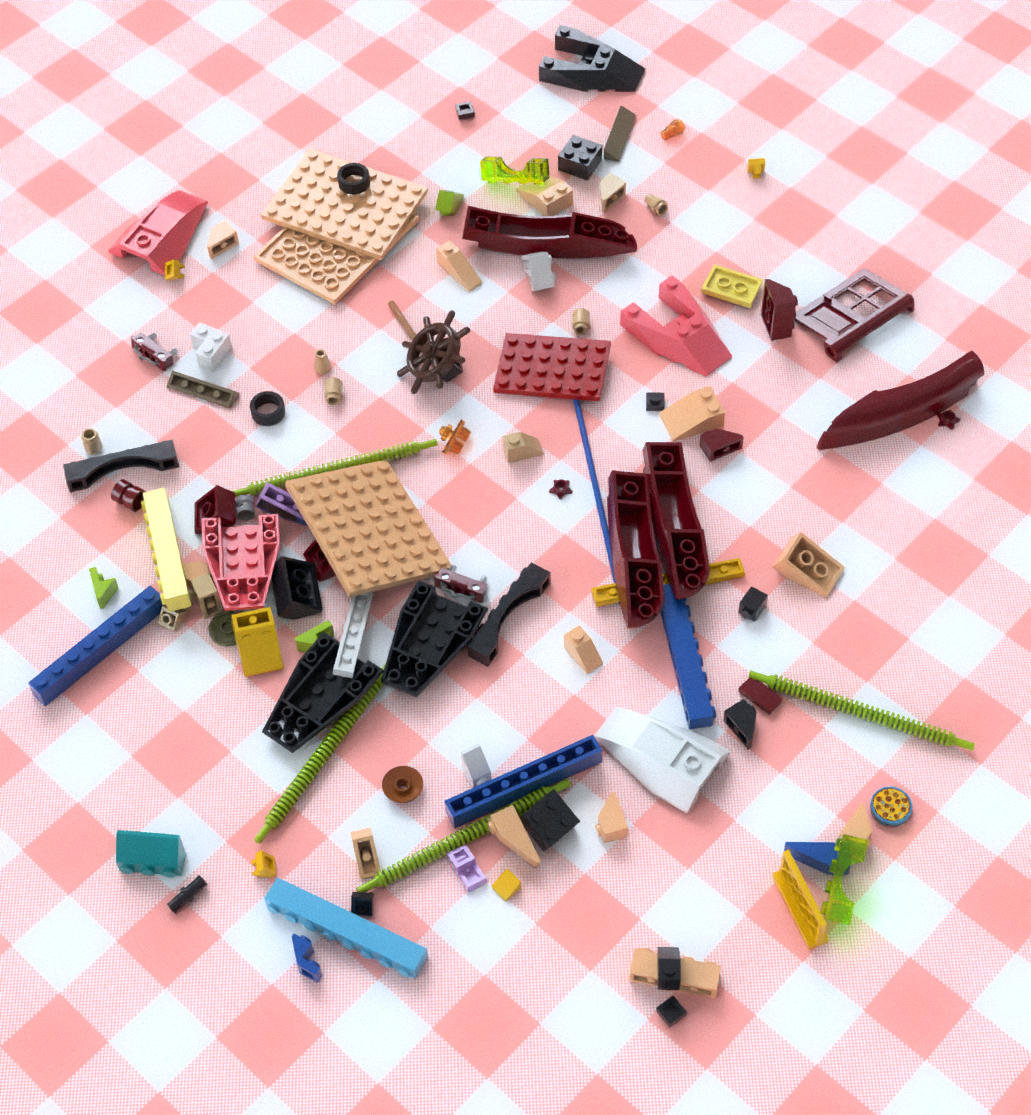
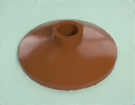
(399, 777)

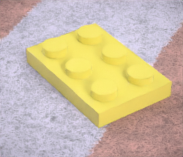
(732, 286)

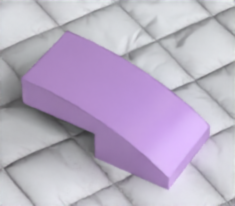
(466, 868)

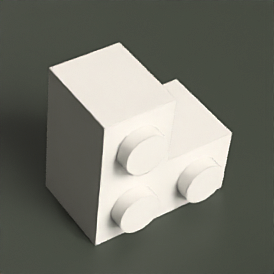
(539, 270)
(211, 346)

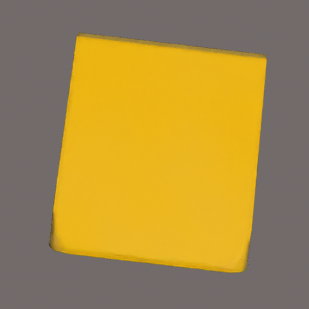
(507, 885)

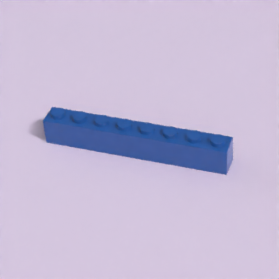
(96, 646)
(686, 661)
(523, 780)

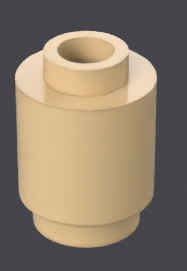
(581, 321)
(333, 391)
(91, 441)

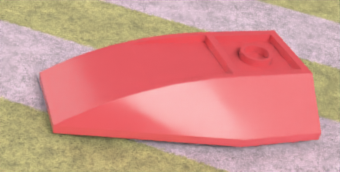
(162, 231)
(241, 560)

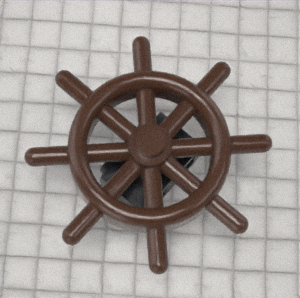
(441, 353)

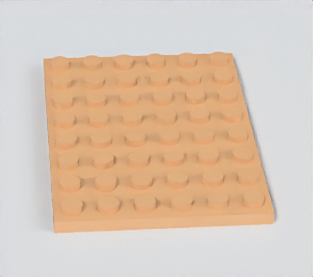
(360, 222)
(318, 264)
(367, 527)

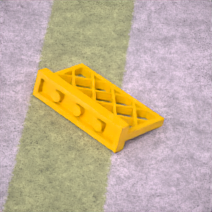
(800, 902)

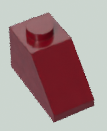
(720, 443)

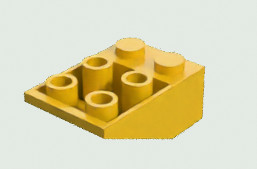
(257, 641)

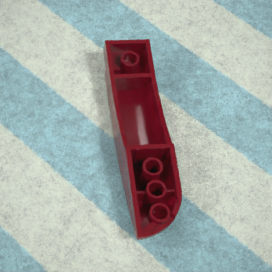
(559, 235)
(903, 406)
(675, 519)
(634, 548)

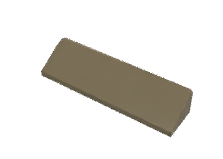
(619, 134)
(202, 389)

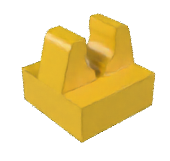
(756, 166)
(172, 270)
(264, 864)

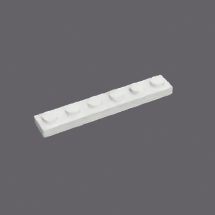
(352, 635)

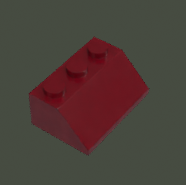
(778, 310)

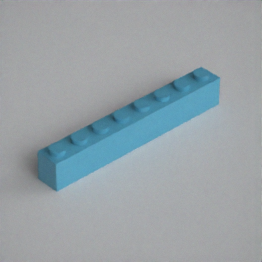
(346, 928)

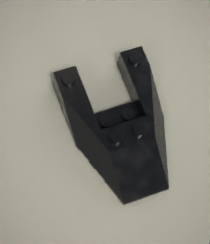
(598, 68)

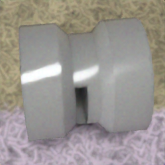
(245, 507)

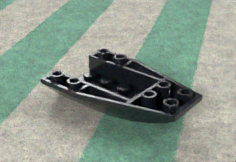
(428, 638)
(316, 696)

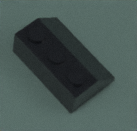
(296, 588)

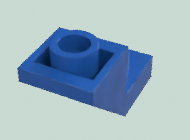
(303, 951)

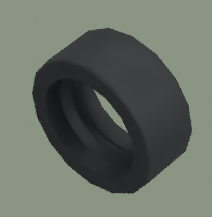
(353, 187)
(264, 398)

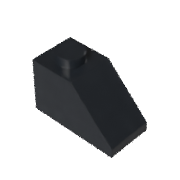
(741, 721)
(668, 968)

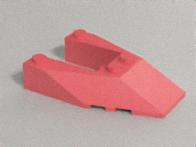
(687, 338)

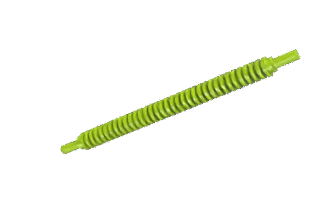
(415, 447)
(772, 682)
(316, 762)
(457, 839)

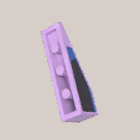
(277, 501)

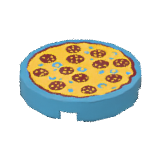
(891, 806)

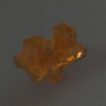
(447, 433)

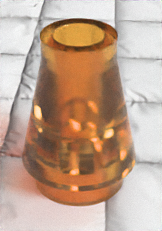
(675, 128)

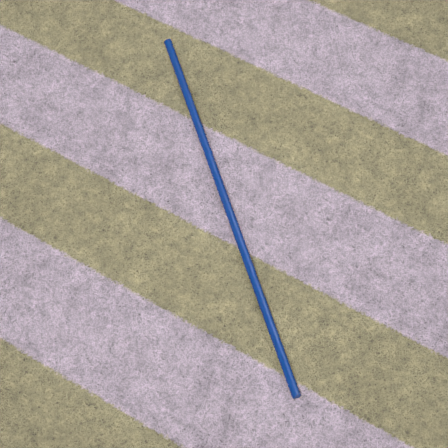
(594, 481)

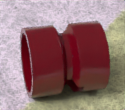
(128, 495)

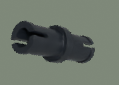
(187, 894)

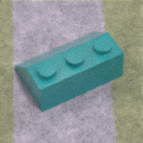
(149, 853)

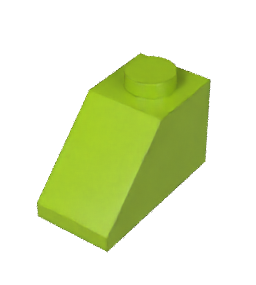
(448, 202)

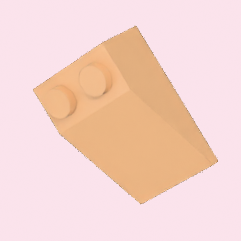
(548, 197)
(693, 414)
(808, 565)

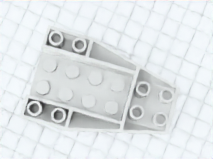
(662, 755)

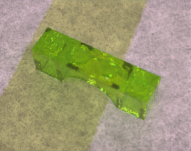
(494, 170)
(849, 852)

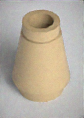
(656, 204)
(321, 363)

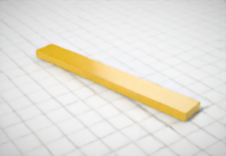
(718, 572)

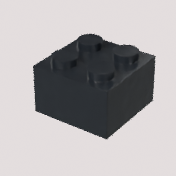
(580, 157)
(549, 820)

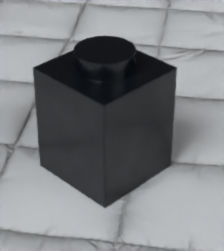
(753, 604)

